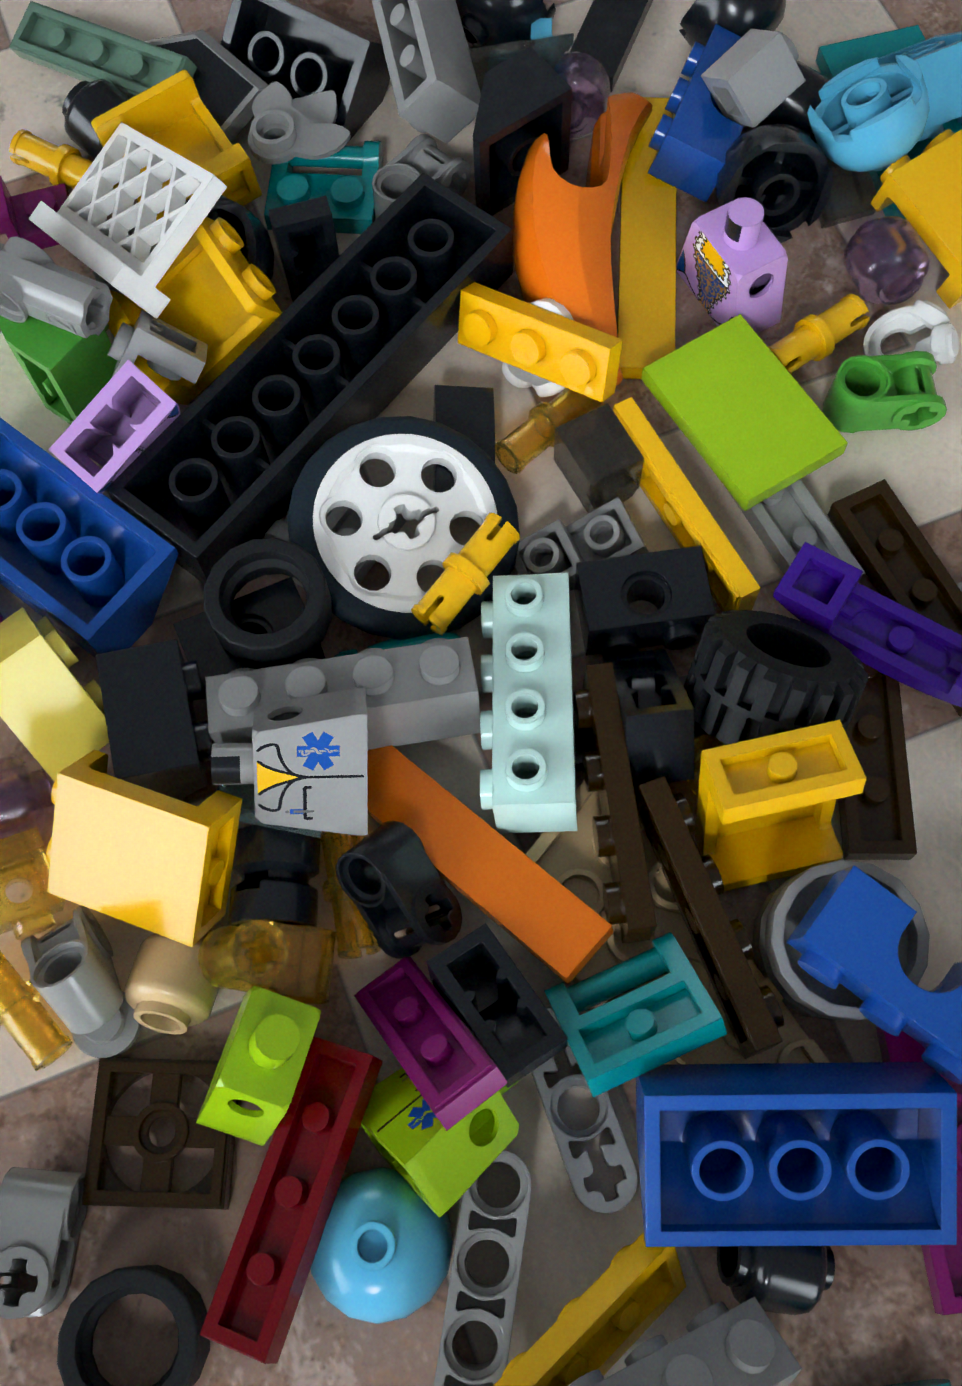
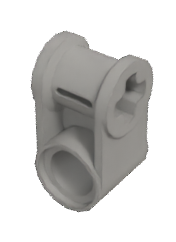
(418, 158)
(75, 972)
(38, 1237)

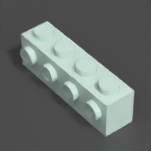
(531, 705)

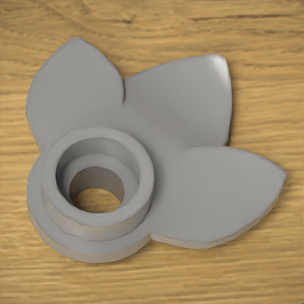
(295, 126)

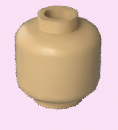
(169, 986)

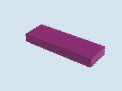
(430, 1042)

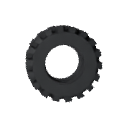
(770, 676)

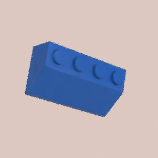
(76, 551)
(797, 1154)

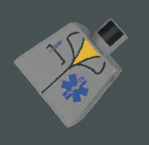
(304, 762)

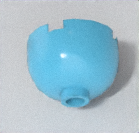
(871, 114)
(381, 1248)

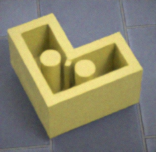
(44, 698)

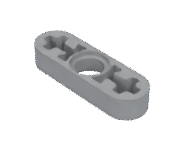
(582, 1167)

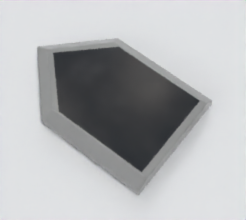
(220, 79)

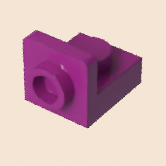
(18, 208)

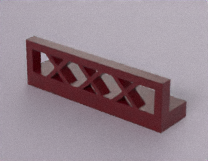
(291, 1203)

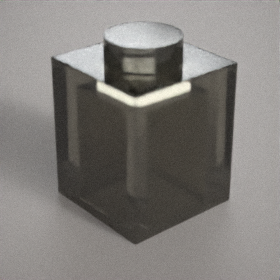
(598, 458)

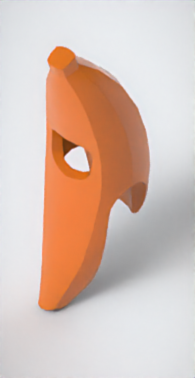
(567, 229)

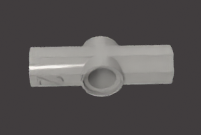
(48, 292)

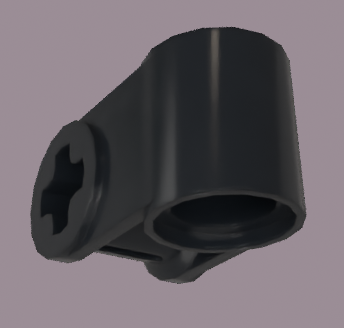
(394, 888)

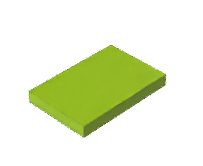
(743, 412)

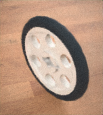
(334, 480)

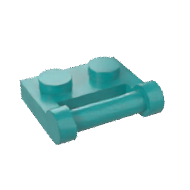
(348, 195)
(640, 1026)

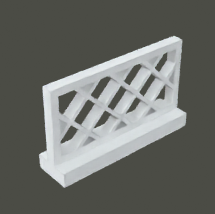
(104, 244)

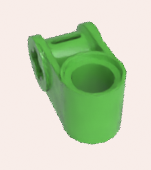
(885, 393)

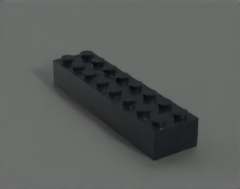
(313, 372)

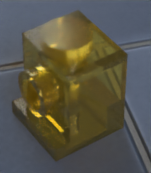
(25, 862)

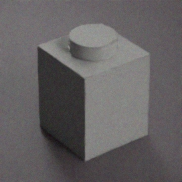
(754, 76)

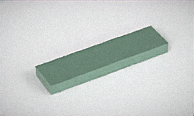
(93, 51)

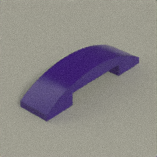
(873, 627)

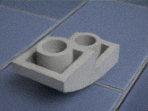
(596, 536)

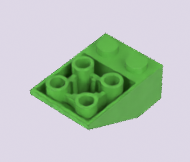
(59, 364)

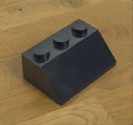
(309, 54)

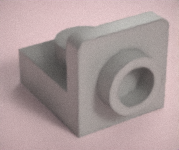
(163, 345)

